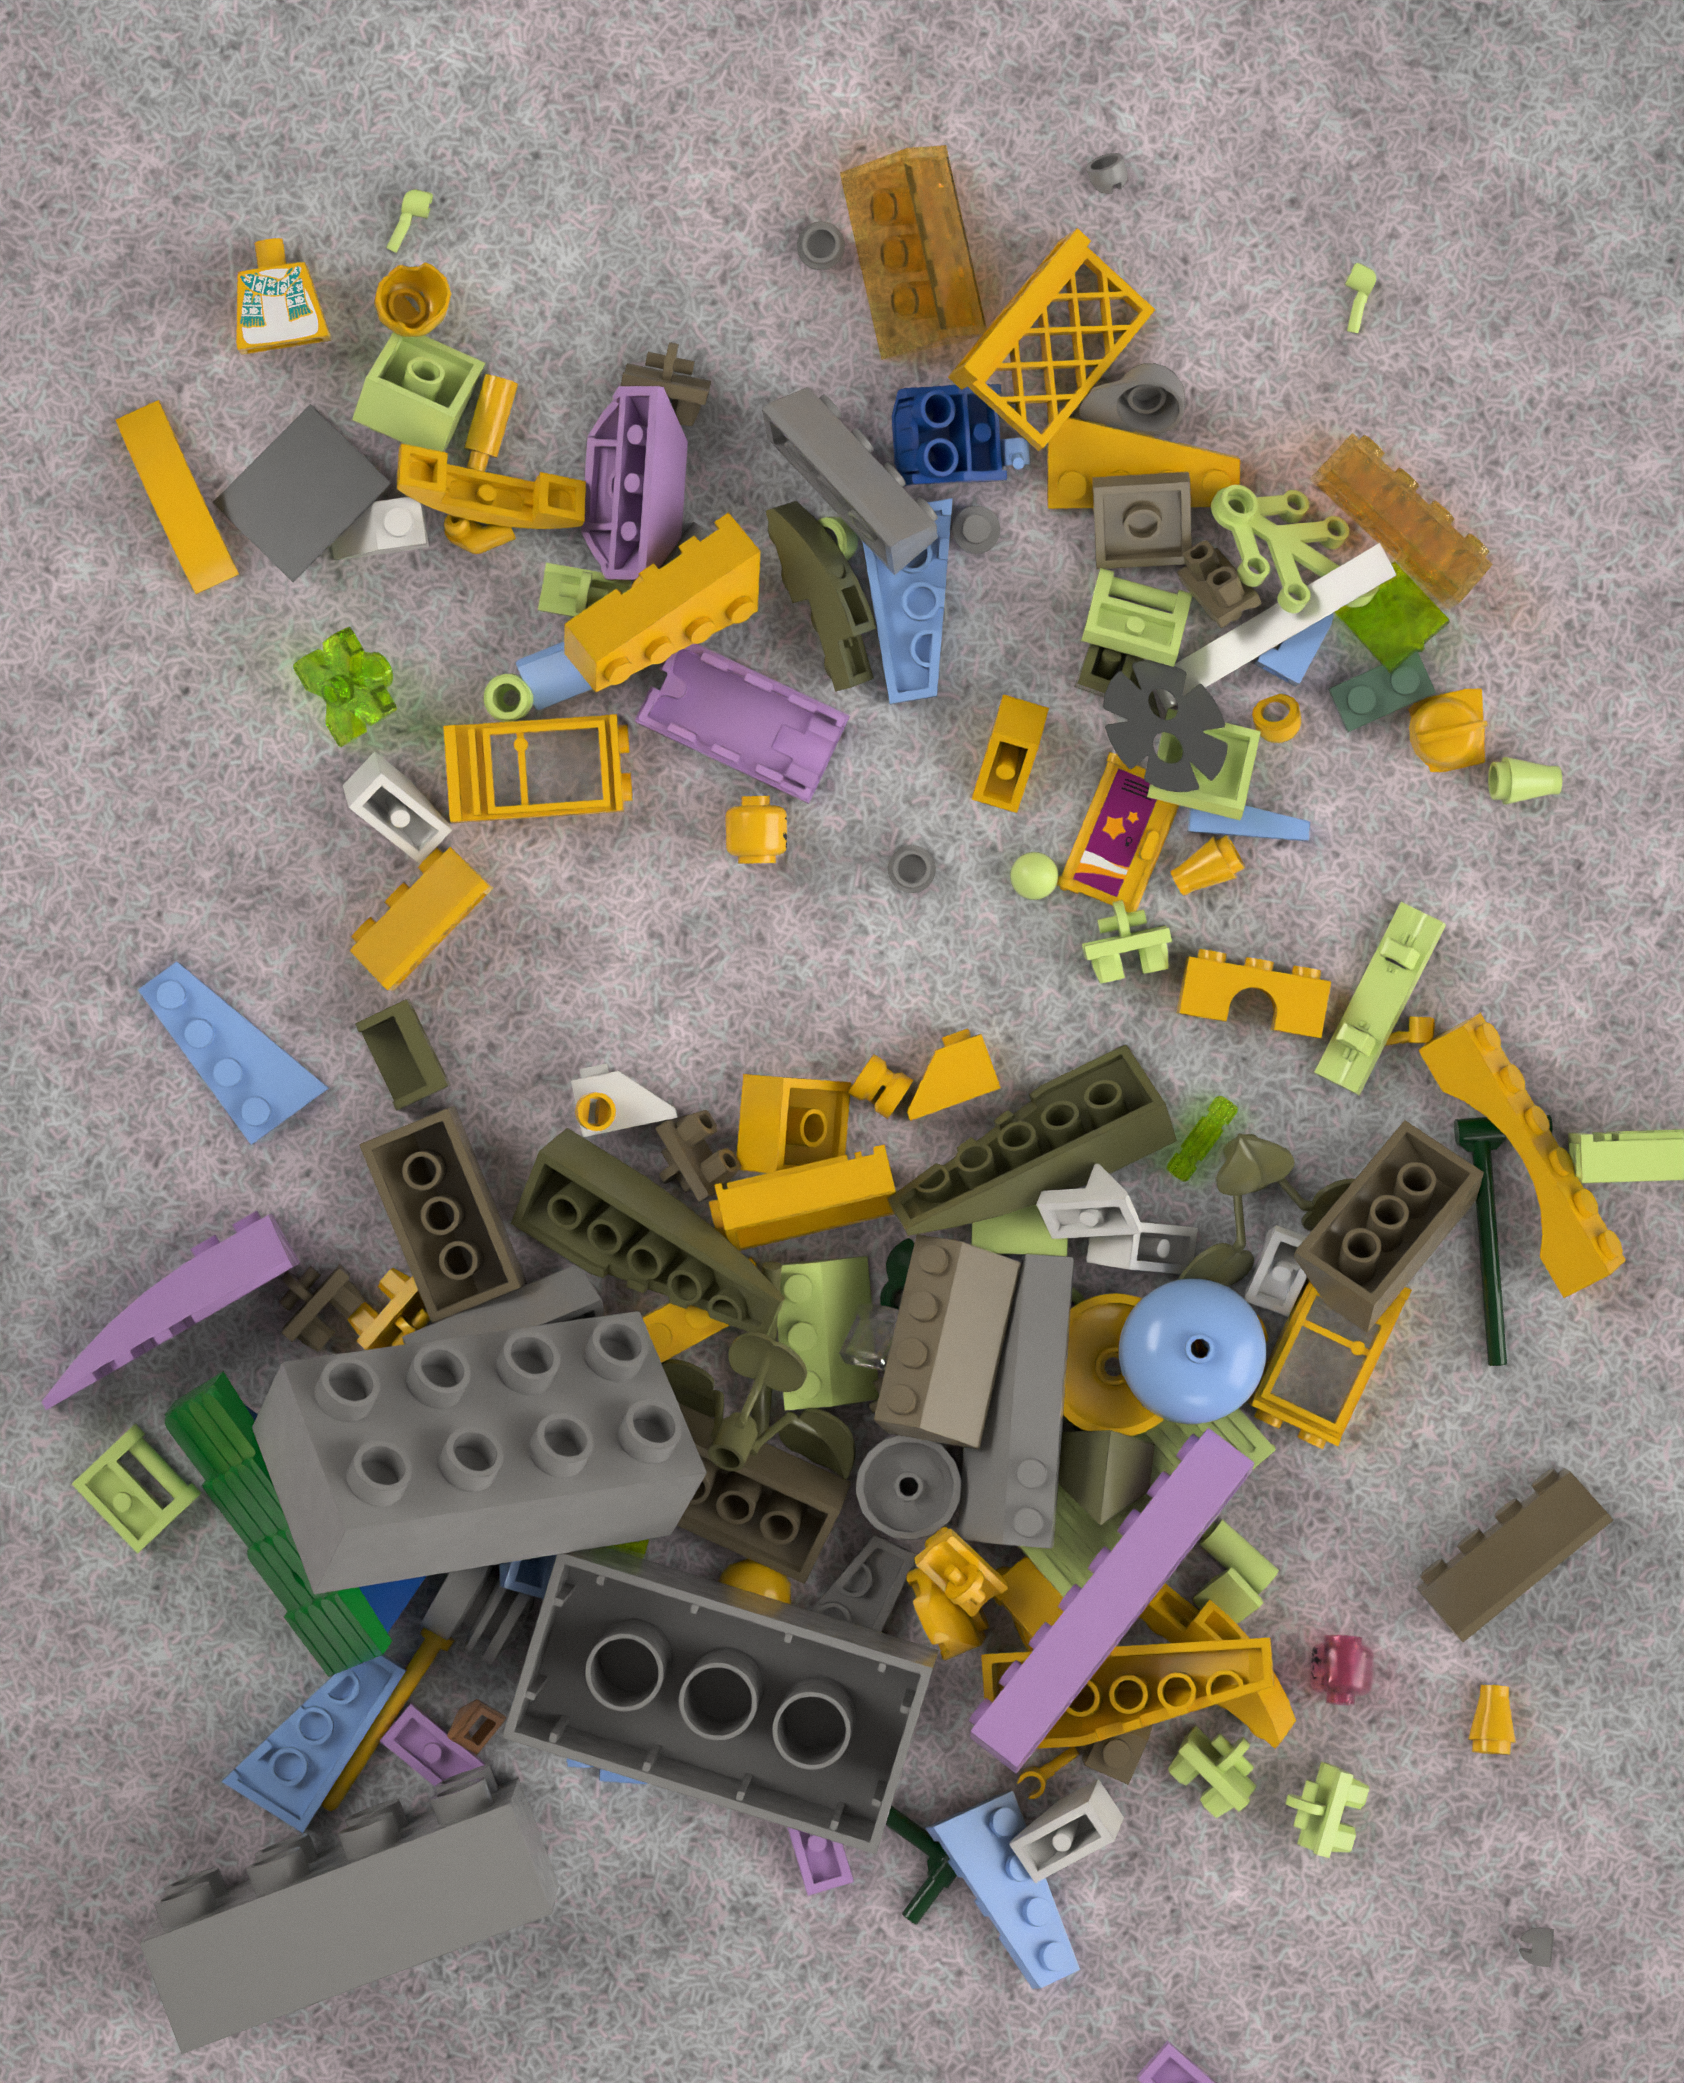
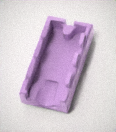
(744, 720)

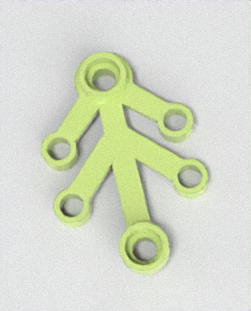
(1245, 514)

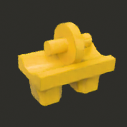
(399, 1318)
(959, 1571)

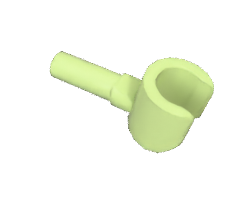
(414, 204)
(1362, 280)

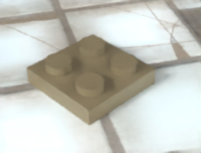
(1141, 520)

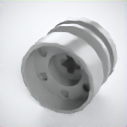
(481, 1604)

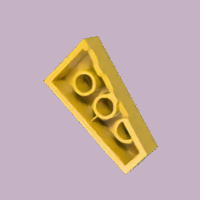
(667, 607)

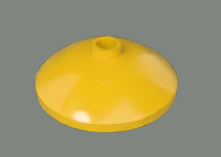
(1091, 1395)

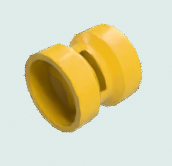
(872, 1078)

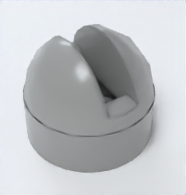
(1113, 174)
(1542, 1946)

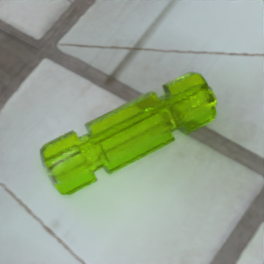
(1202, 1138)

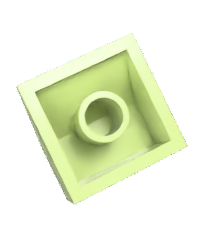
(418, 391)

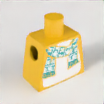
(277, 303)

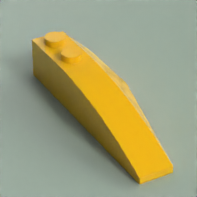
(1149, 1685)

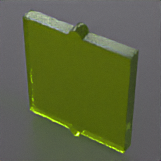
(1395, 620)

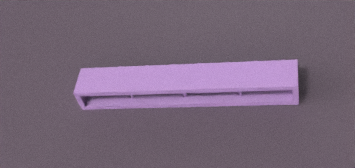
(1111, 1599)

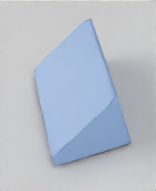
(551, 676)

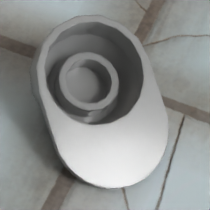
(1143, 401)

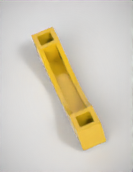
(1475, 1069)

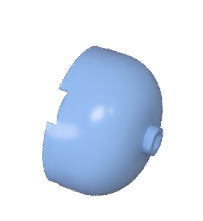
(1159, 1358)

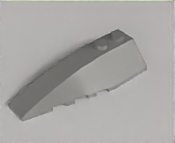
(1014, 1475)

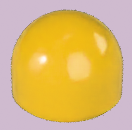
(1281, 730)

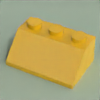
(419, 917)

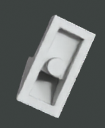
(1091, 1211)
(1277, 1274)

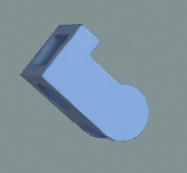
(1296, 653)

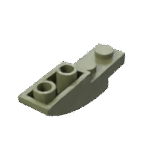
(819, 572)

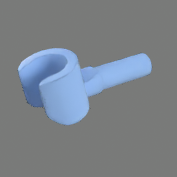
(1015, 452)

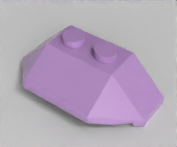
(634, 482)

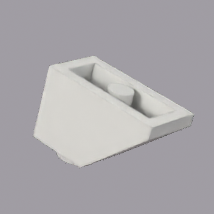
(384, 529)
(395, 808)
(632, 1101)
(1157, 1248)
(1068, 1831)

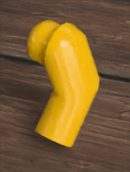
(474, 536)

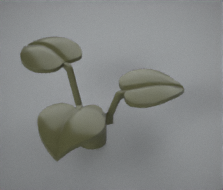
(1249, 1168)
(757, 1356)

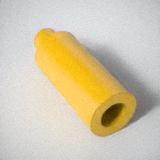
(489, 420)

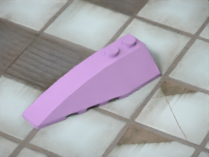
(183, 1298)

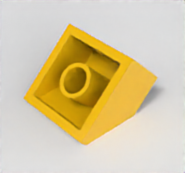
(791, 1122)

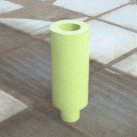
(1234, 1551)

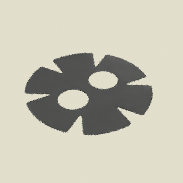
(1135, 737)

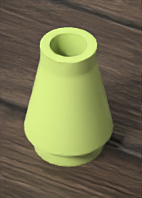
(1522, 780)

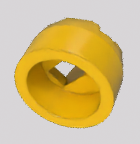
(604, 1111)

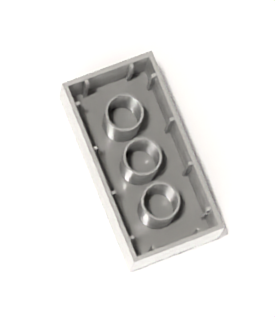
(476, 1450)
(720, 1694)
(350, 1913)

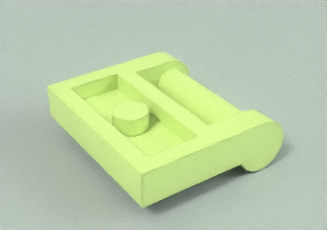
(1134, 627)
(124, 1499)

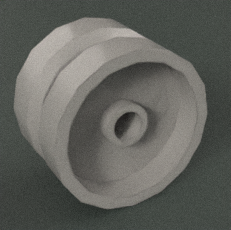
(908, 1515)

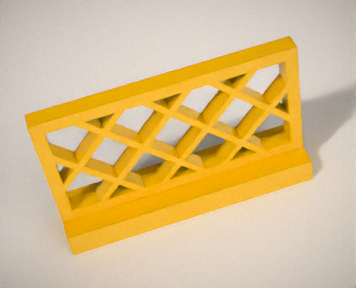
(1021, 313)

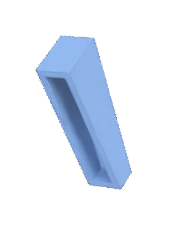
(1253, 823)

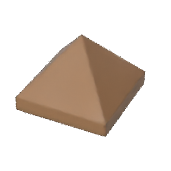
(465, 1720)

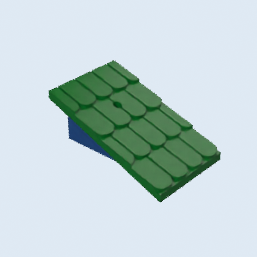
(219, 1440)

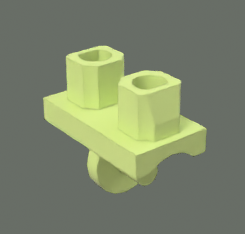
(573, 589)
(1106, 952)
(1220, 1765)
(1322, 1809)

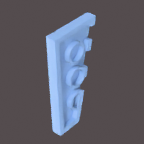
(911, 614)
(236, 1060)
(311, 1748)
(1004, 1890)

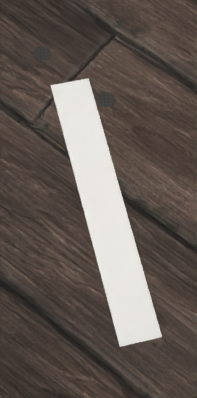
(1278, 625)

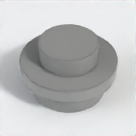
(820, 245)
(976, 529)
(911, 869)

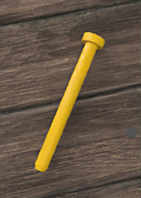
(414, 1672)

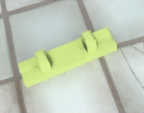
(1380, 998)

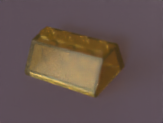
(913, 251)
(1402, 521)

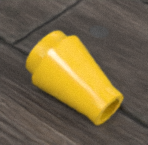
(1209, 865)
(1492, 1722)

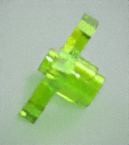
(350, 683)

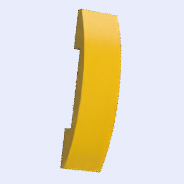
(487, 496)
(176, 497)

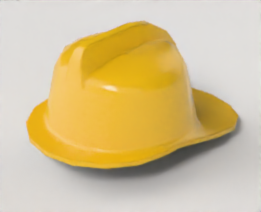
(1449, 730)

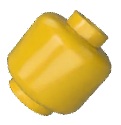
(756, 830)

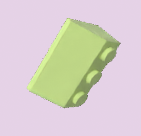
(815, 1324)

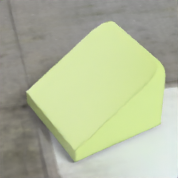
(1230, 1594)

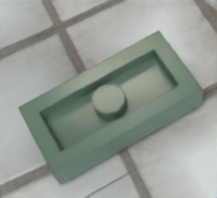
(1381, 692)

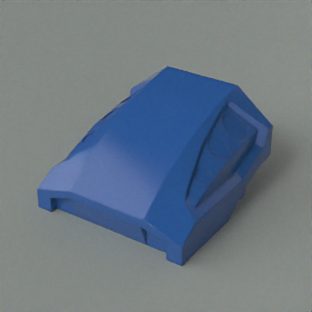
(960, 435)

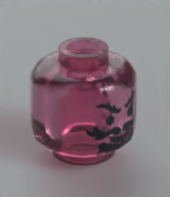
(1342, 1669)

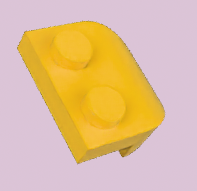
(943, 1620)

